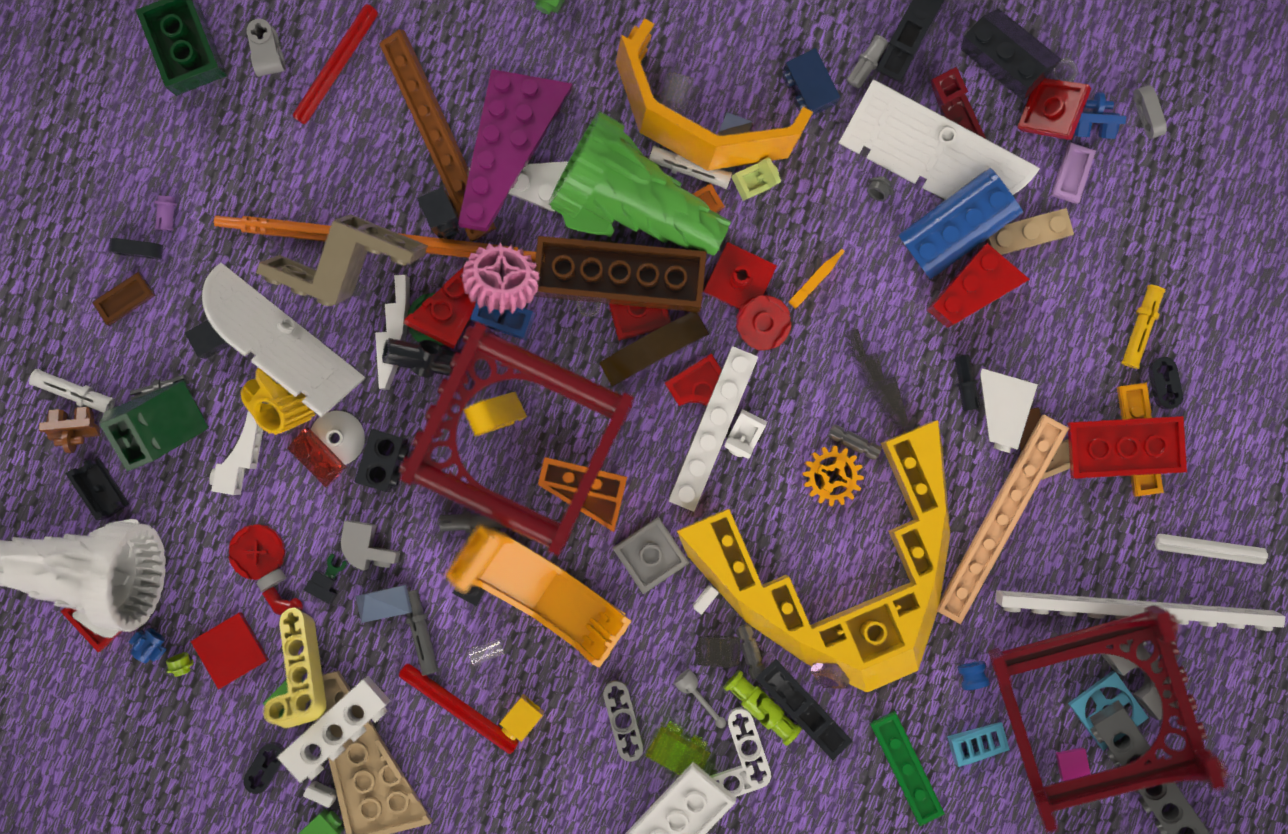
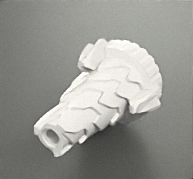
(106, 576)

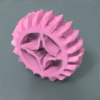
(484, 284)

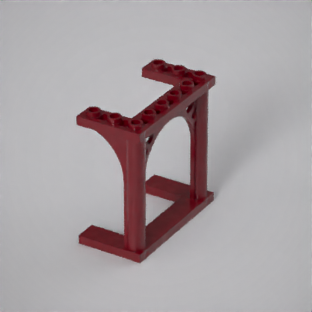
(424, 471)
(1187, 764)

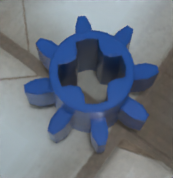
(147, 645)

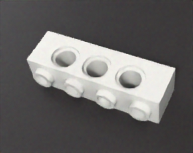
(298, 756)

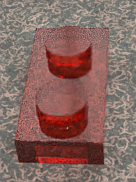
(316, 457)

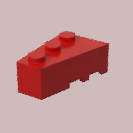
(976, 285)

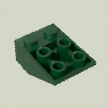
(153, 424)

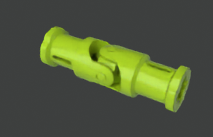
(766, 711)

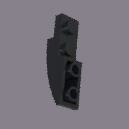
(909, 38)

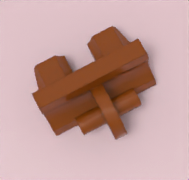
(69, 432)

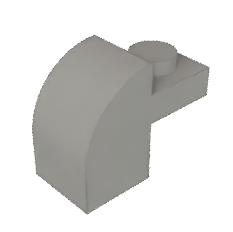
(358, 547)

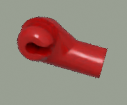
(279, 605)

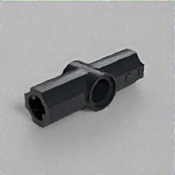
(422, 358)

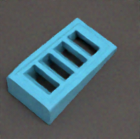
(956, 740)

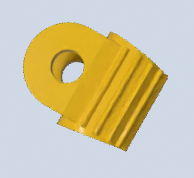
(283, 410)

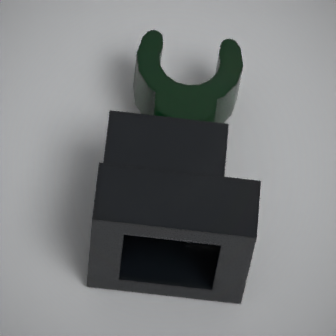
(322, 584)

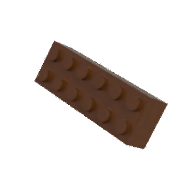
(620, 273)

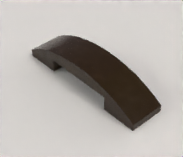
(653, 348)

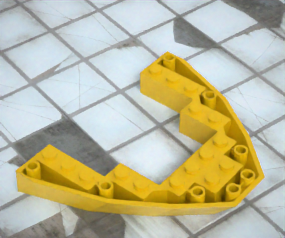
(877, 637)

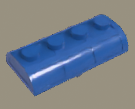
(960, 223)

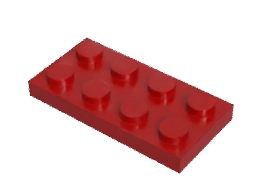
(1127, 447)

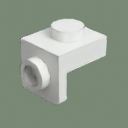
(745, 434)

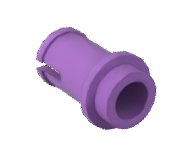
(165, 212)

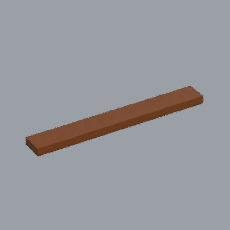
(429, 120)

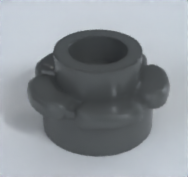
(880, 188)

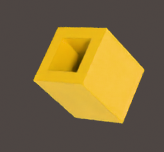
(521, 718)

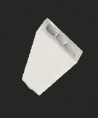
(1006, 407)

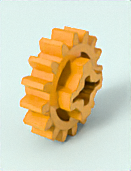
(838, 464)

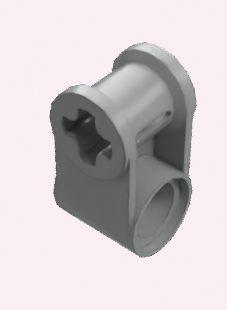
(265, 52)

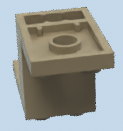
(341, 260)

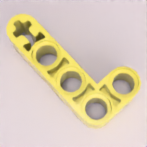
(298, 630)

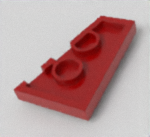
(444, 313)

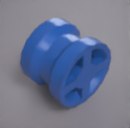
(973, 675)

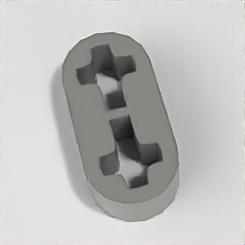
(1150, 111)

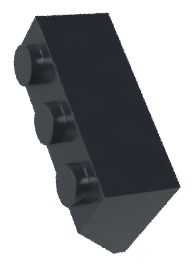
(1009, 53)

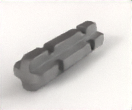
(854, 442)
(750, 650)

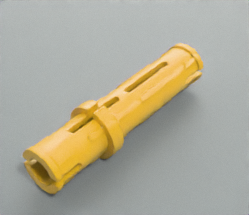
(1146, 316)

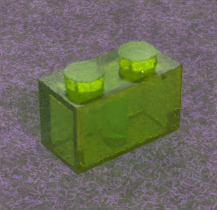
(677, 750)

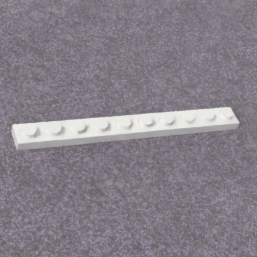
(1121, 608)

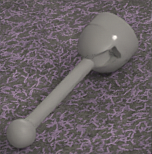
(687, 683)

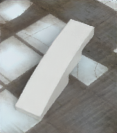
(395, 328)

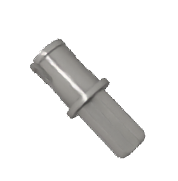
(868, 61)

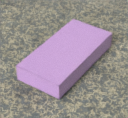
(1073, 173)

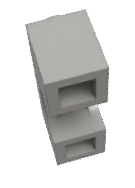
(1147, 694)

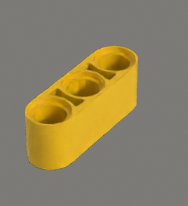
(494, 413)

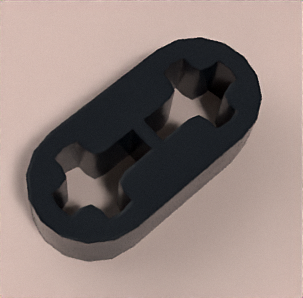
(135, 248)
(1159, 385)
(259, 764)

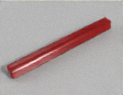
(335, 64)
(457, 708)

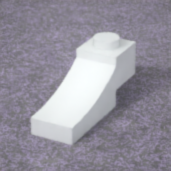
(229, 475)

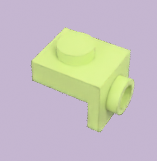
(756, 179)

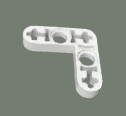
(743, 772)

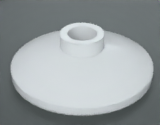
(350, 432)

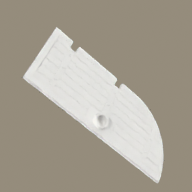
(926, 144)
(277, 341)

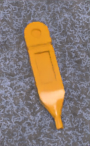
(814, 281)

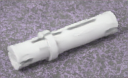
(680, 164)
(83, 396)

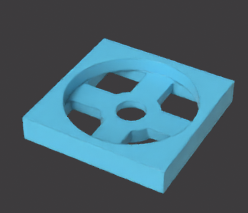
(1110, 680)

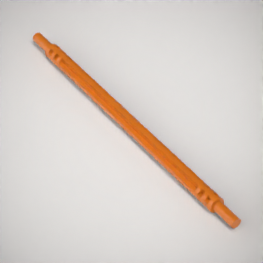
(320, 233)

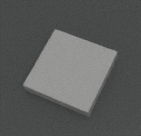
(650, 555)

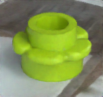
(179, 664)

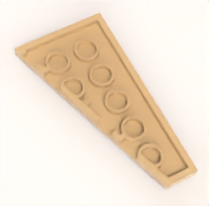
(367, 779)

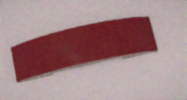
(953, 102)

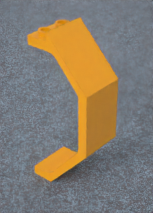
(685, 136)
(541, 591)

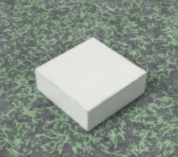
(705, 599)
(321, 794)

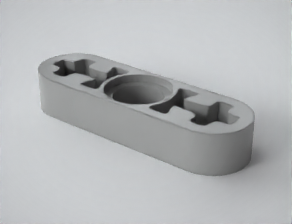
(635, 738)

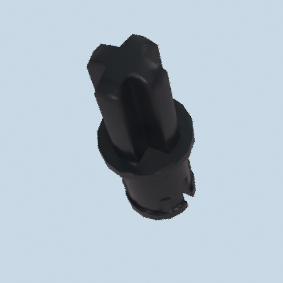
(966, 384)

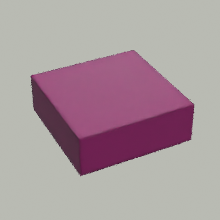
(1072, 763)

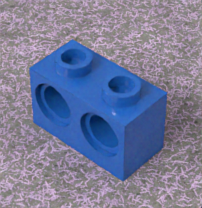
(513, 324)

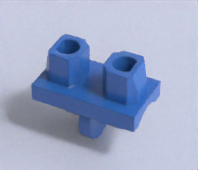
(1108, 121)

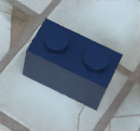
(810, 82)

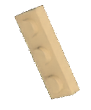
(1032, 232)

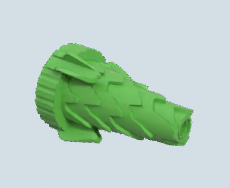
(616, 182)

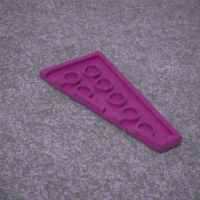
(509, 132)

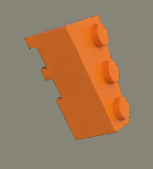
(604, 497)

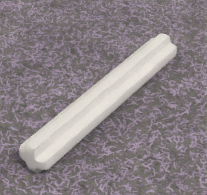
(1211, 549)

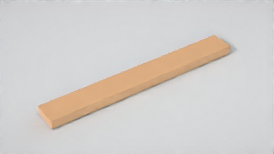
(1002, 518)

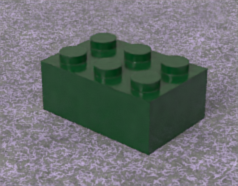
(181, 44)

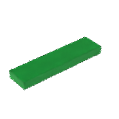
(907, 768)

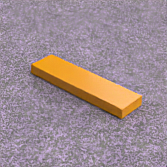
(1135, 404)

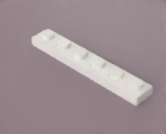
(713, 428)

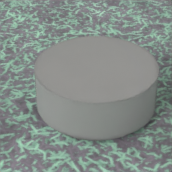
(271, 580)

